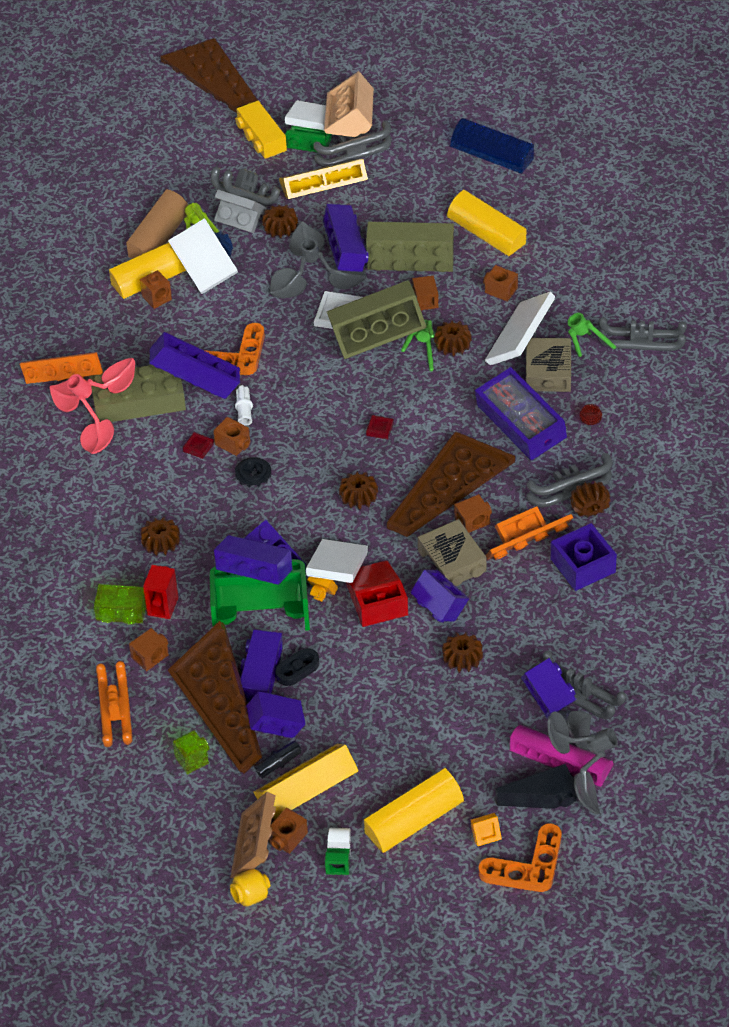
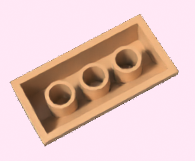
(349, 107)

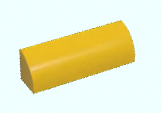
(323, 178)
(487, 223)
(127, 276)
(310, 778)
(413, 810)

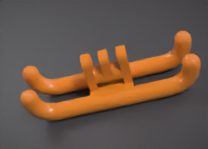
(114, 706)

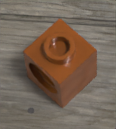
(501, 283)
(155, 289)
(426, 292)
(232, 436)
(473, 513)
(149, 649)
(288, 822)

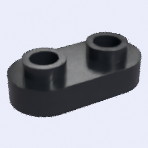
(296, 668)

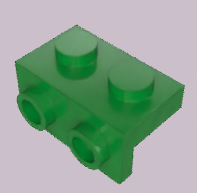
(304, 138)

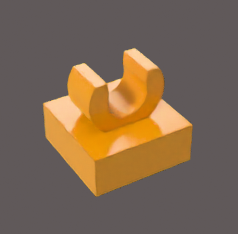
(321, 587)
(486, 829)

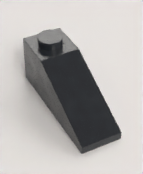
(542, 790)

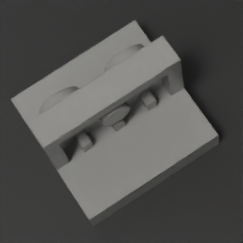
(238, 211)

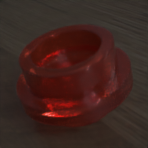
(590, 414)

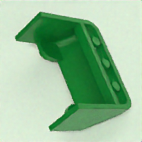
(240, 593)

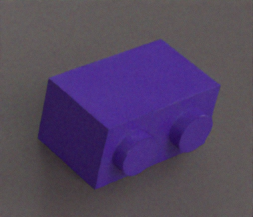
(439, 596)
(549, 687)
(275, 715)

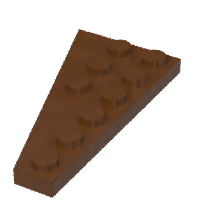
(211, 71)
(452, 475)
(214, 688)

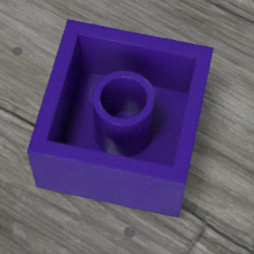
(583, 556)

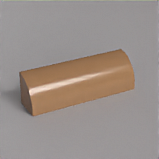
(158, 224)

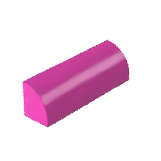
(539, 748)

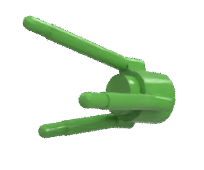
(580, 327)
(423, 336)

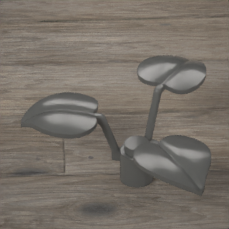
(308, 244)
(578, 726)

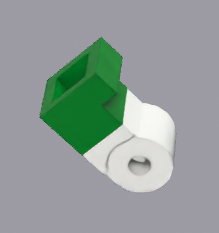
(338, 851)

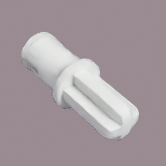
(244, 405)

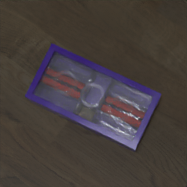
(521, 413)

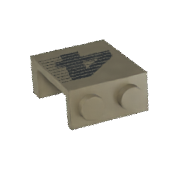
(549, 364)
(453, 552)

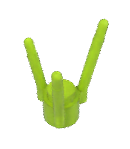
(195, 214)

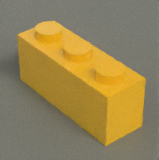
(261, 129)

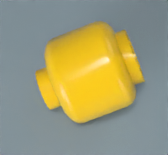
(250, 887)

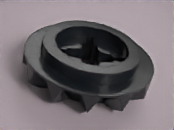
(247, 466)

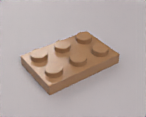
(254, 834)

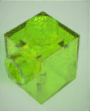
(191, 751)

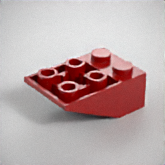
(378, 594)

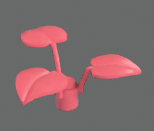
(76, 388)

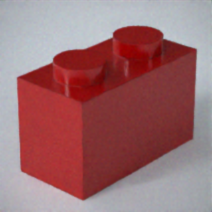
(160, 591)

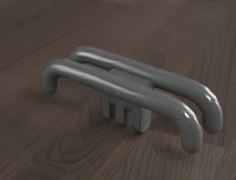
(354, 147)
(244, 186)
(643, 336)
(568, 483)
(584, 688)

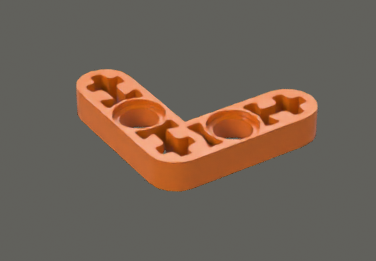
(245, 356)
(530, 872)

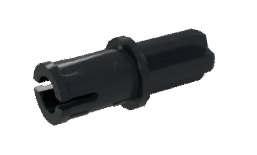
(277, 759)

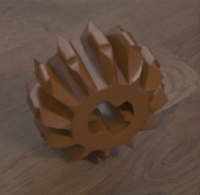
(279, 221)
(452, 338)
(358, 490)
(590, 499)
(160, 536)
(462, 651)

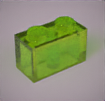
(120, 604)

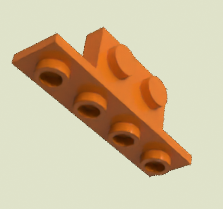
(61, 367)
(523, 528)

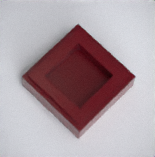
(379, 427)
(198, 445)

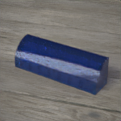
(492, 145)

